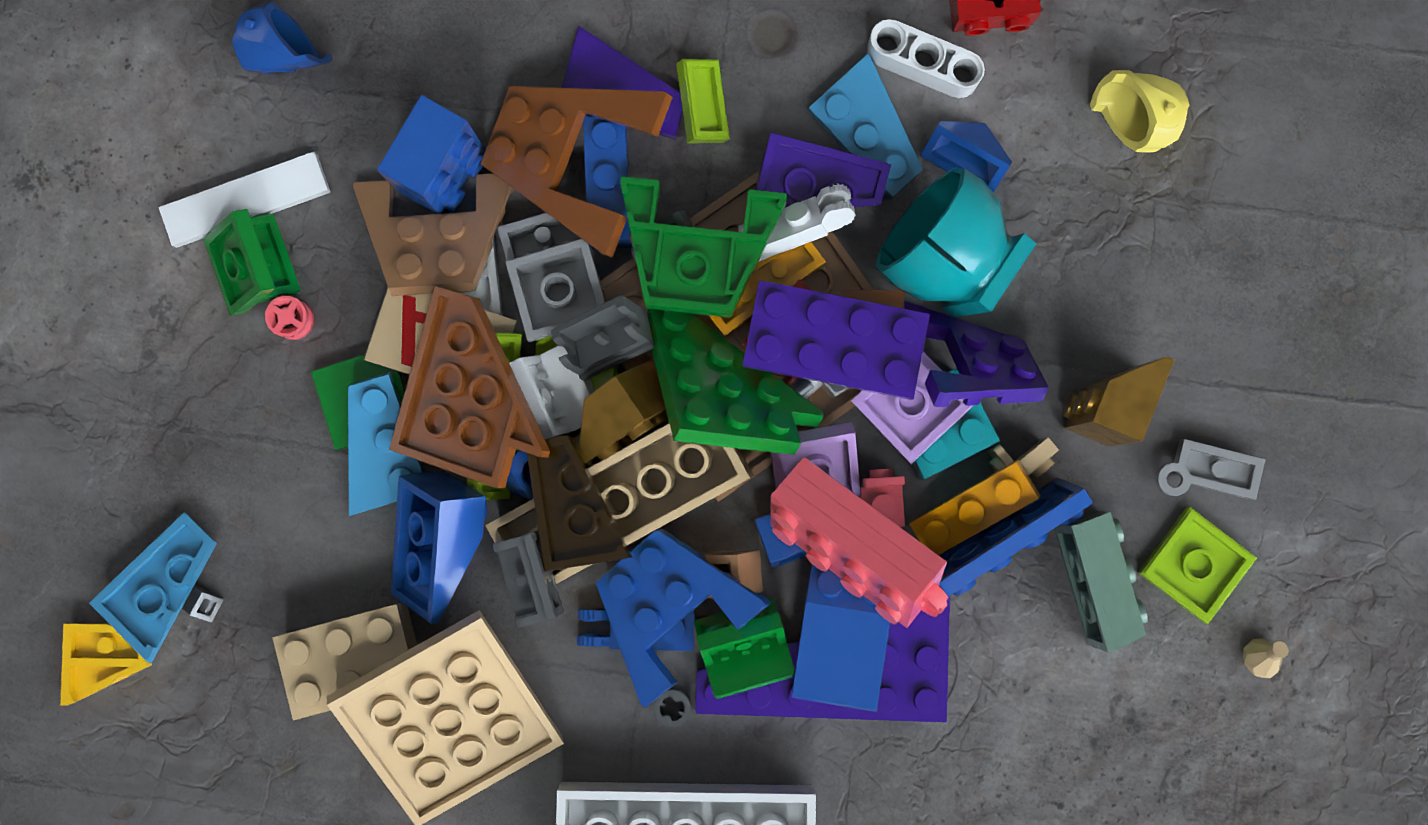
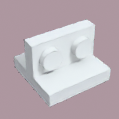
(552, 392)

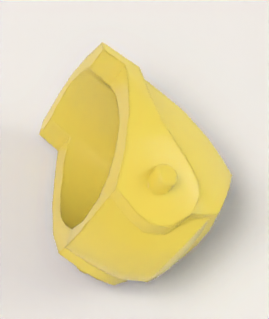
(1141, 109)

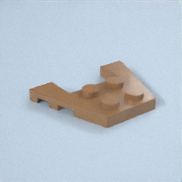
(433, 248)

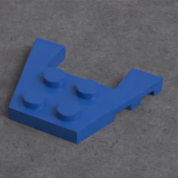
(655, 592)

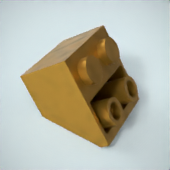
(621, 412)

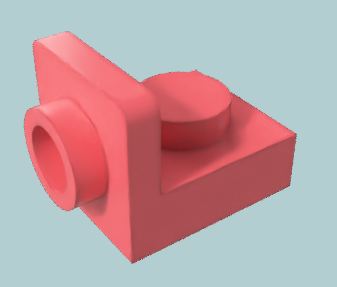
(885, 494)

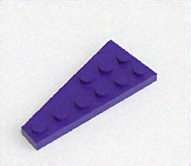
(910, 690)

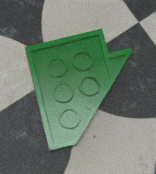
(716, 398)

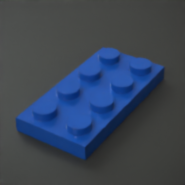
(1028, 527)

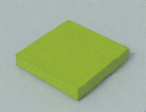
(1197, 565)

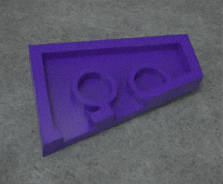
(601, 67)
(806, 168)

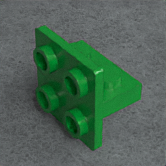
(744, 656)

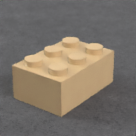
(337, 653)

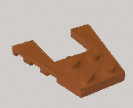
(537, 139)

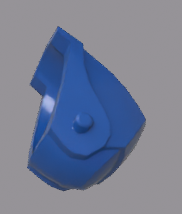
(273, 42)

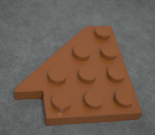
(463, 397)

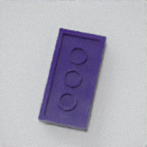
(835, 340)

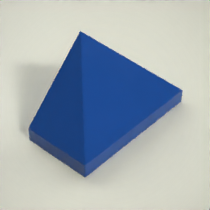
(970, 148)

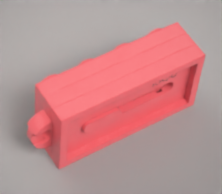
(857, 545)

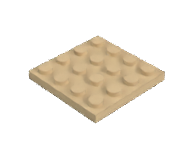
(445, 719)

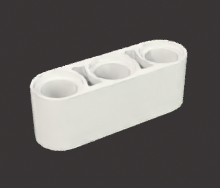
(945, 55)

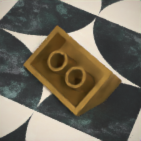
(1120, 406)

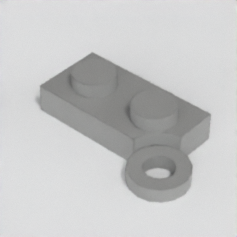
(1213, 470)

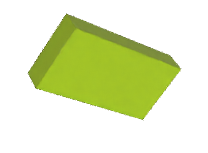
(702, 101)

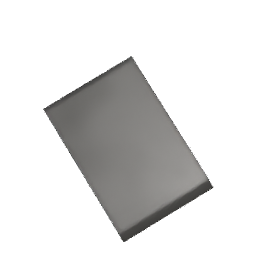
(202, 604)

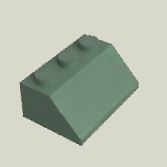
(1102, 581)

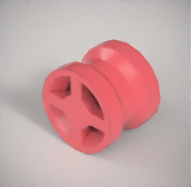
(281, 313)

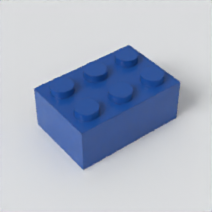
(433, 158)

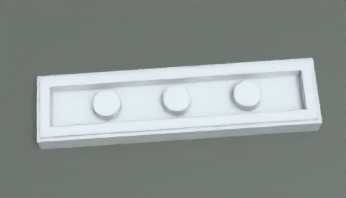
(258, 192)

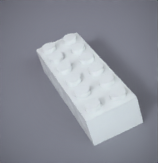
(684, 804)

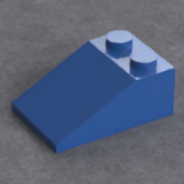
(434, 539)
(840, 646)

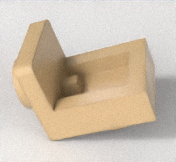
(1034, 460)

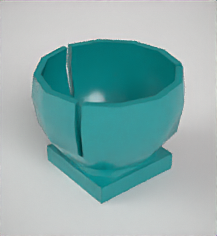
(954, 246)

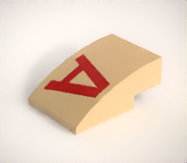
(400, 328)

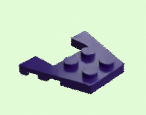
(986, 363)

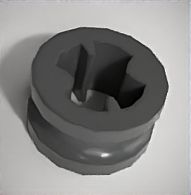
(666, 719)

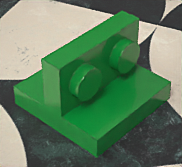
(250, 261)

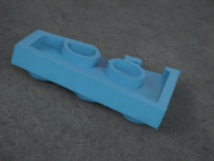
(866, 123)
(371, 425)
(155, 586)

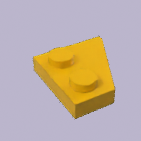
(94, 659)

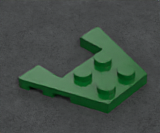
(694, 266)

